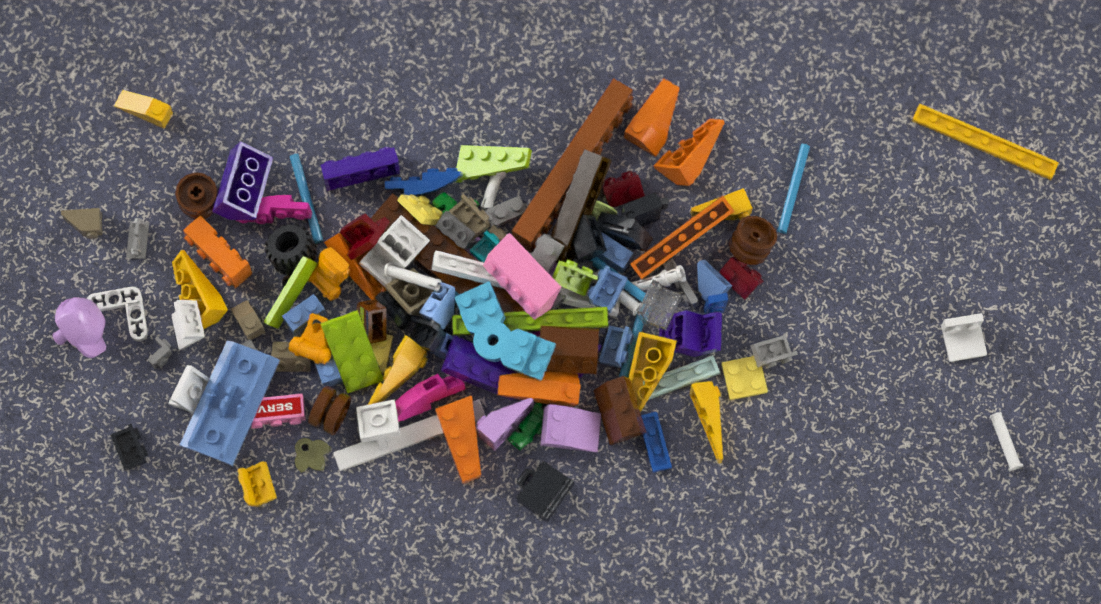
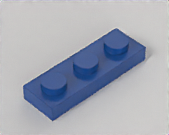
(716, 303)
(655, 443)

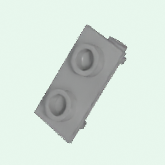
(137, 239)

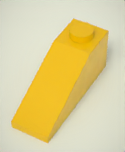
(144, 108)
(738, 201)

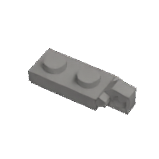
(505, 212)
(689, 296)

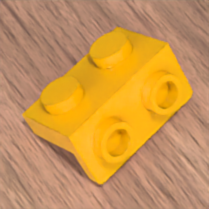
(256, 484)

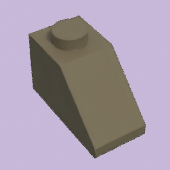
(85, 221)
(248, 320)

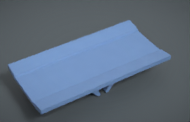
(229, 402)

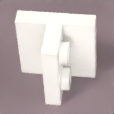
(189, 390)
(378, 422)

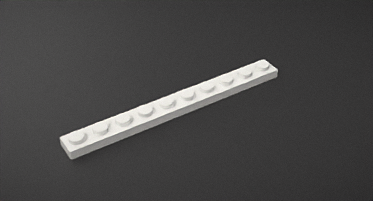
(475, 271)

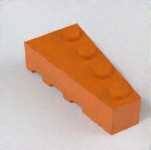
(218, 252)

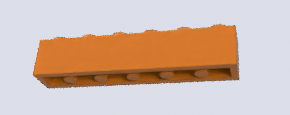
(682, 237)

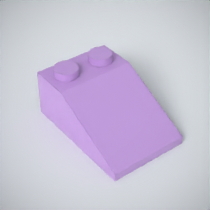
(501, 423)
(570, 428)

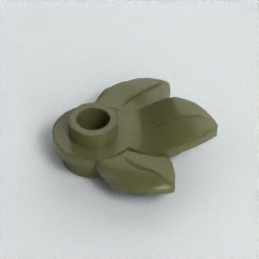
(313, 456)

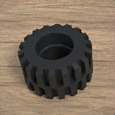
(285, 238)

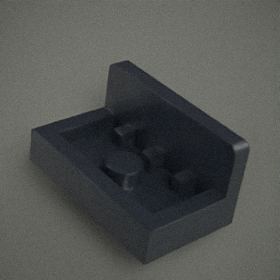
(394, 309)
(426, 333)
(128, 447)

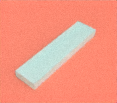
(686, 376)

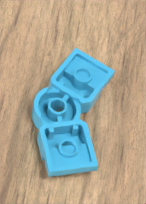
(515, 348)

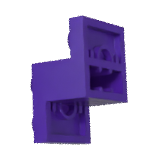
(695, 332)

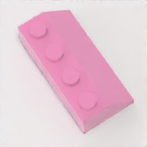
(522, 276)

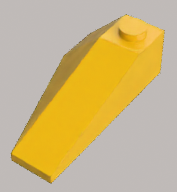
(198, 288)
(406, 363)
(649, 364)
(706, 402)

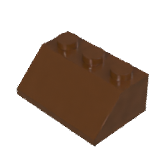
(574, 350)
(619, 410)

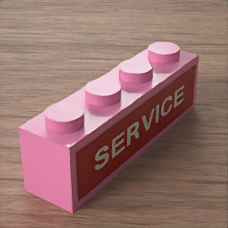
(279, 410)

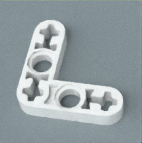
(130, 305)

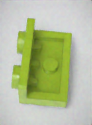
(573, 278)

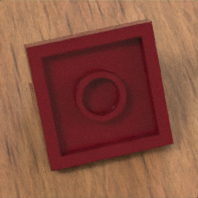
(363, 234)

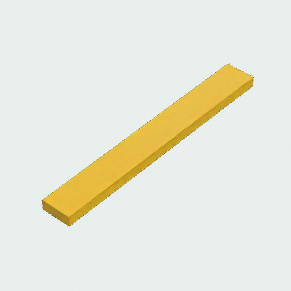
(985, 141)

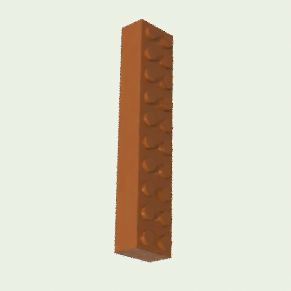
(591, 137)

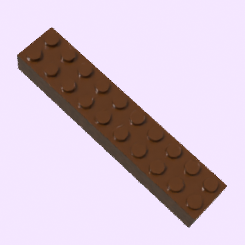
(439, 242)

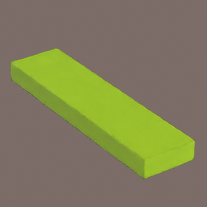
(290, 292)

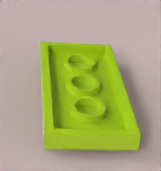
(352, 351)

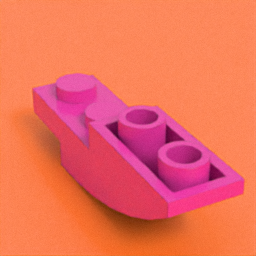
(280, 207)
(421, 395)

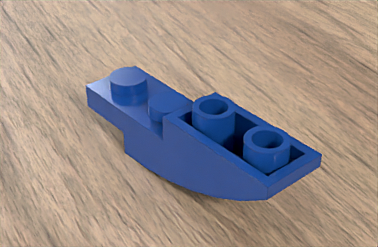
(431, 181)

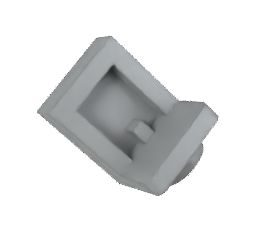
(160, 357)

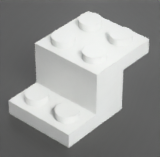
(398, 246)

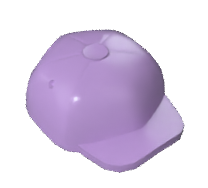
(81, 325)

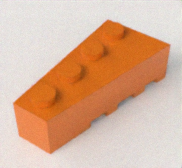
(460, 434)

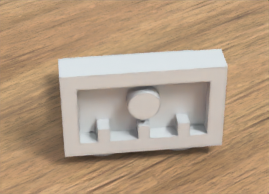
(187, 323)
(964, 337)

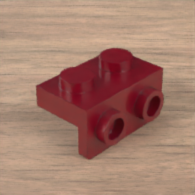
(622, 189)
(741, 277)

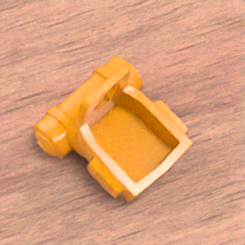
(329, 273)
(312, 342)

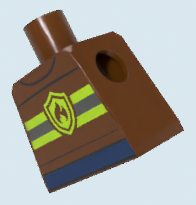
(373, 316)

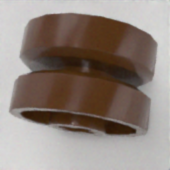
(192, 186)
(752, 240)
(329, 410)

